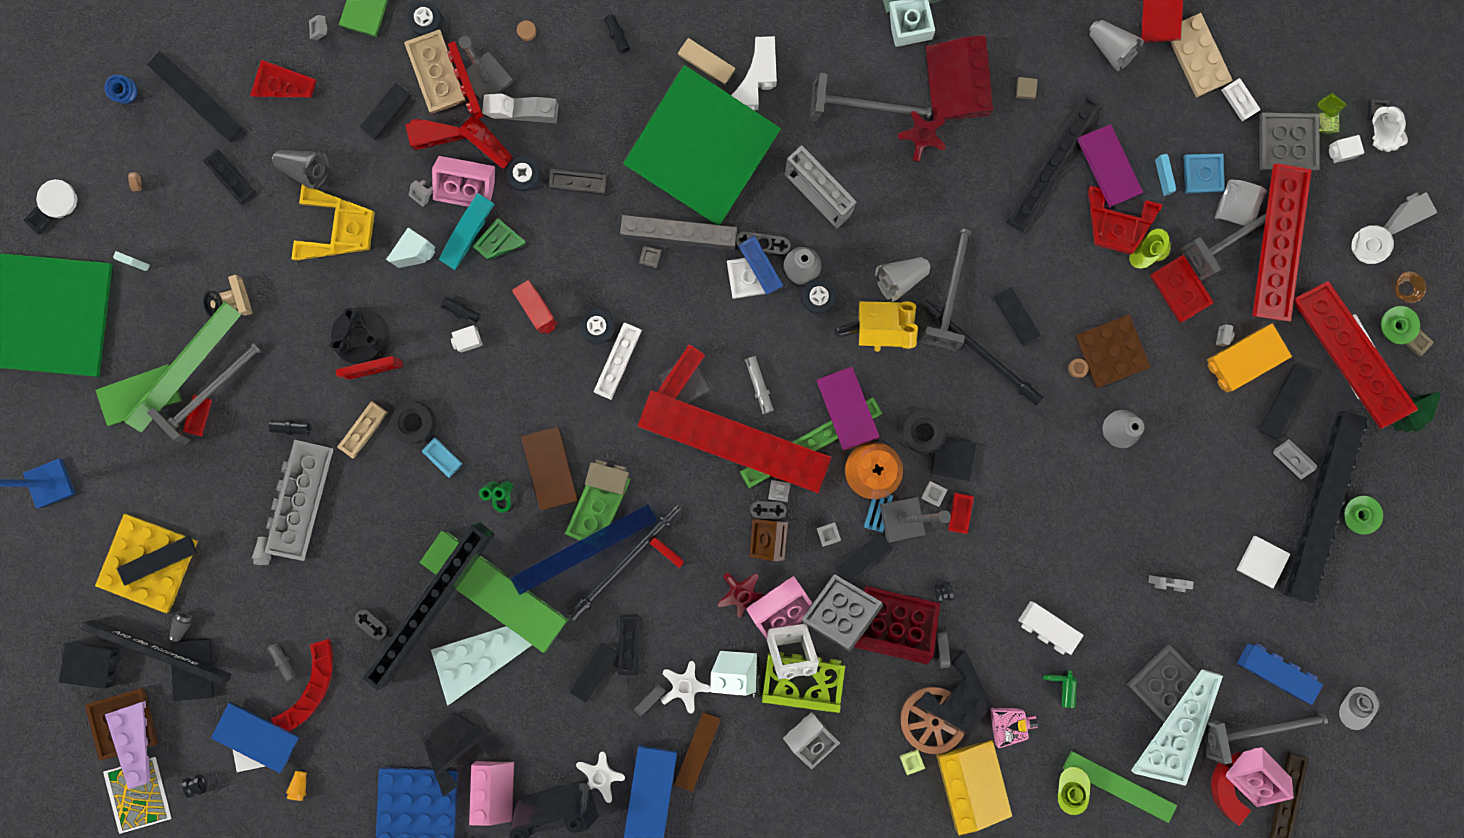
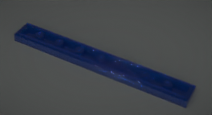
(583, 549)

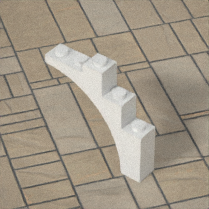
(761, 73)

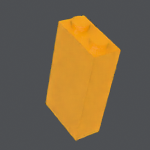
(1248, 358)

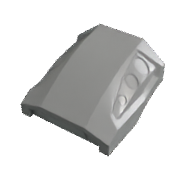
(1240, 202)

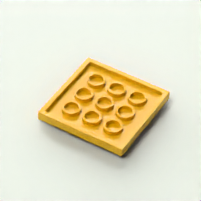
(132, 541)

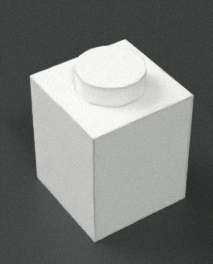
(498, 106)
(1346, 149)
(466, 339)

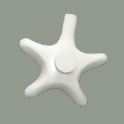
(684, 686)
(601, 776)

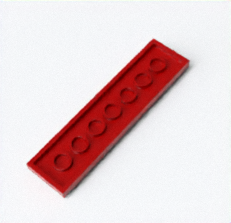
(1281, 242)
(1355, 355)

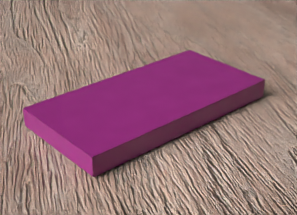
(1110, 165)
(847, 409)

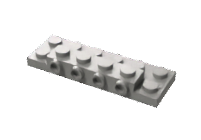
(297, 500)

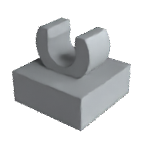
(420, 193)
(779, 491)

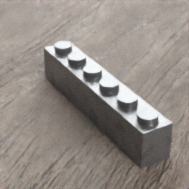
(678, 232)

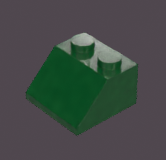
(1416, 421)

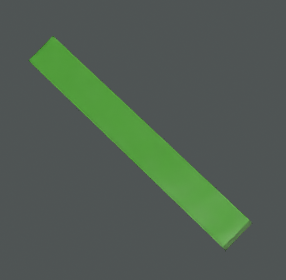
(183, 366)
(814, 440)

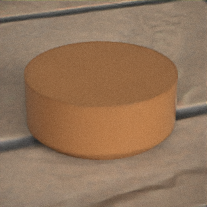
(526, 30)
(135, 181)
(1078, 368)

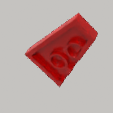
(281, 82)
(482, 138)

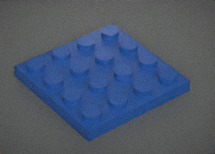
(413, 805)

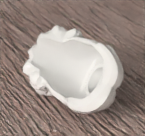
(1389, 129)

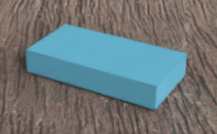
(1165, 174)
(442, 457)

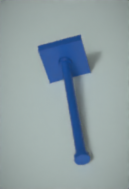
(46, 483)

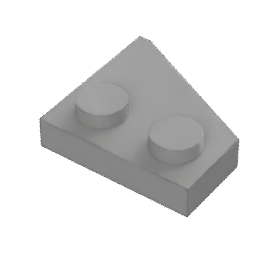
(1163, 582)

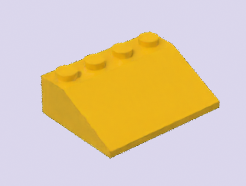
(974, 787)

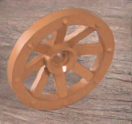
(920, 745)

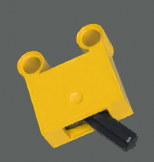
(880, 325)

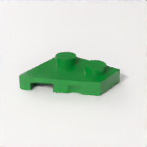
(498, 240)

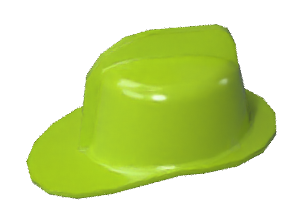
(1151, 249)
(1074, 791)

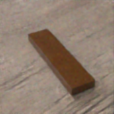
(697, 751)

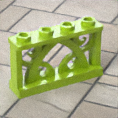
(822, 702)

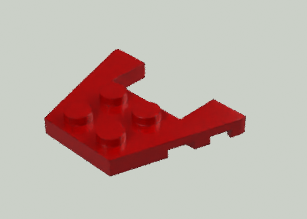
(1119, 230)

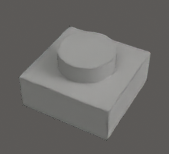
(317, 27)
(1225, 335)
(934, 494)
(828, 534)

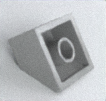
(811, 740)

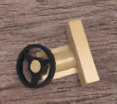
(236, 298)

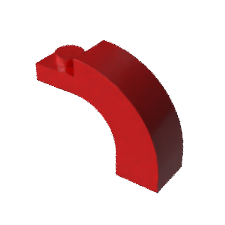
(1224, 793)

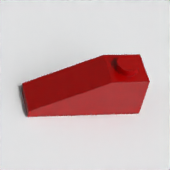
(429, 134)

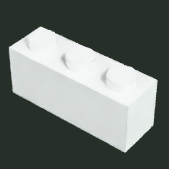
(1050, 628)

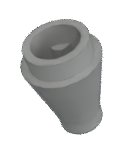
(259, 556)

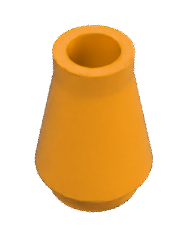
(297, 787)

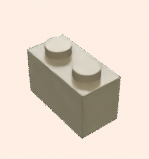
(607, 478)

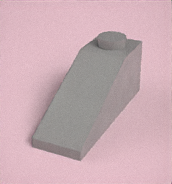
(535, 109)
(1414, 210)

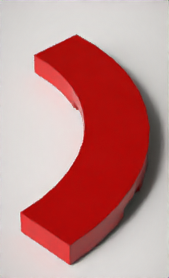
(315, 690)

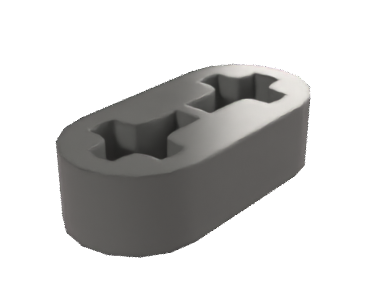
(768, 515)
(368, 628)
(942, 649)
(649, 700)

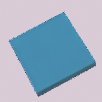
(1204, 173)

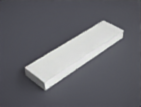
(617, 361)

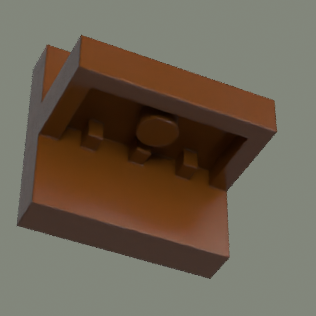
(768, 540)

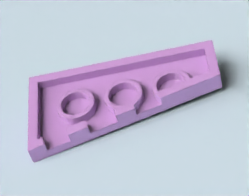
(130, 741)

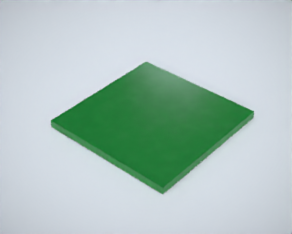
(701, 145)
(53, 314)

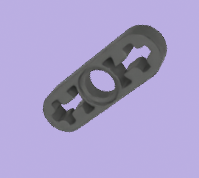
(769, 238)

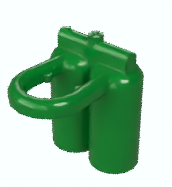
(497, 492)
(1068, 688)

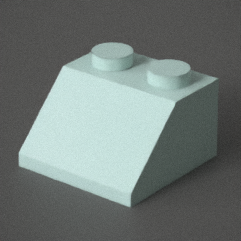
(911, 21)
(411, 250)
(734, 673)

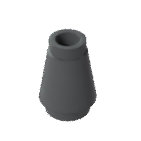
(179, 625)

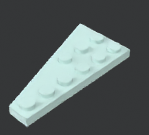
(474, 659)
(1178, 740)

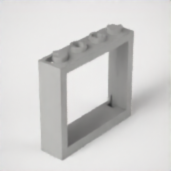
(819, 187)

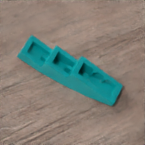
(466, 231)

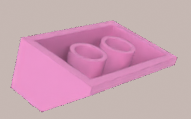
(461, 180)
(780, 607)
(1260, 778)
(491, 792)

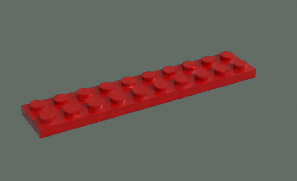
(734, 441)

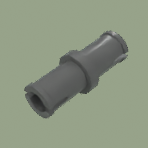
(282, 662)

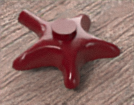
(923, 135)
(740, 593)

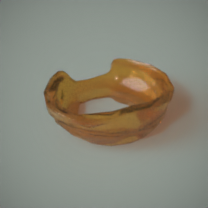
(1418, 283)

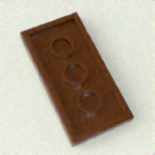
(549, 468)

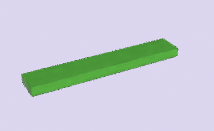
(1122, 787)

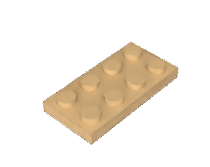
(1200, 57)
(434, 71)

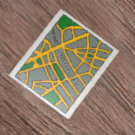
(138, 805)

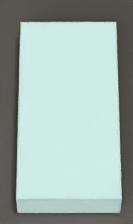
(131, 261)

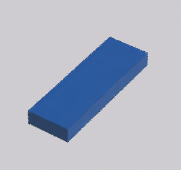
(760, 265)

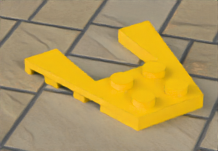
(350, 230)

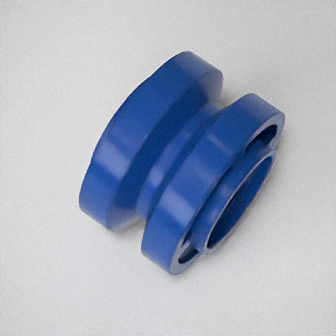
(129, 89)

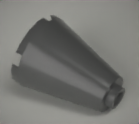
(302, 166)

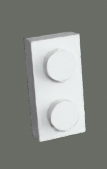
(1240, 99)

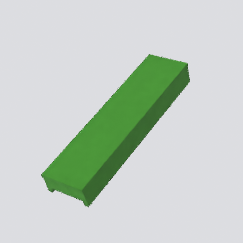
(496, 594)

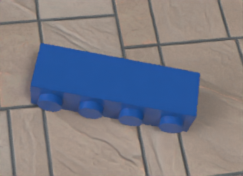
(1279, 673)

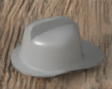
(1359, 708)

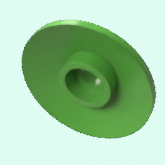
(1408, 325)
(1371, 517)

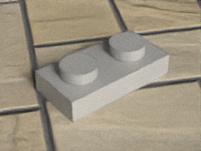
(1295, 459)

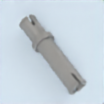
(759, 385)

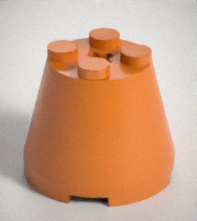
(860, 474)

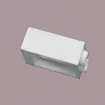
(789, 635)

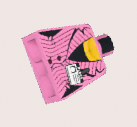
(1010, 725)

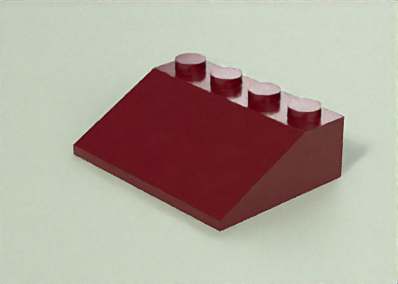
(959, 78)
(902, 627)

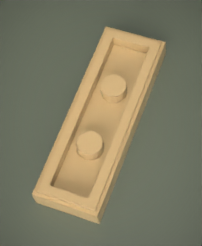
(706, 61)
(362, 429)

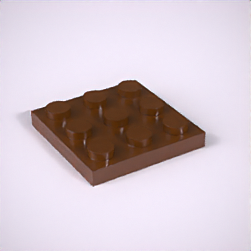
(1112, 351)
(99, 726)

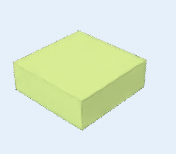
(912, 762)

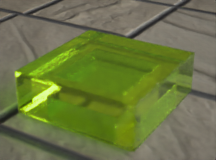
(1331, 105)
(1328, 124)

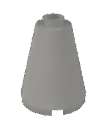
(1115, 43)
(799, 271)
(901, 276)
(1122, 428)

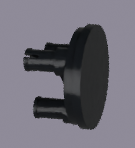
(359, 335)

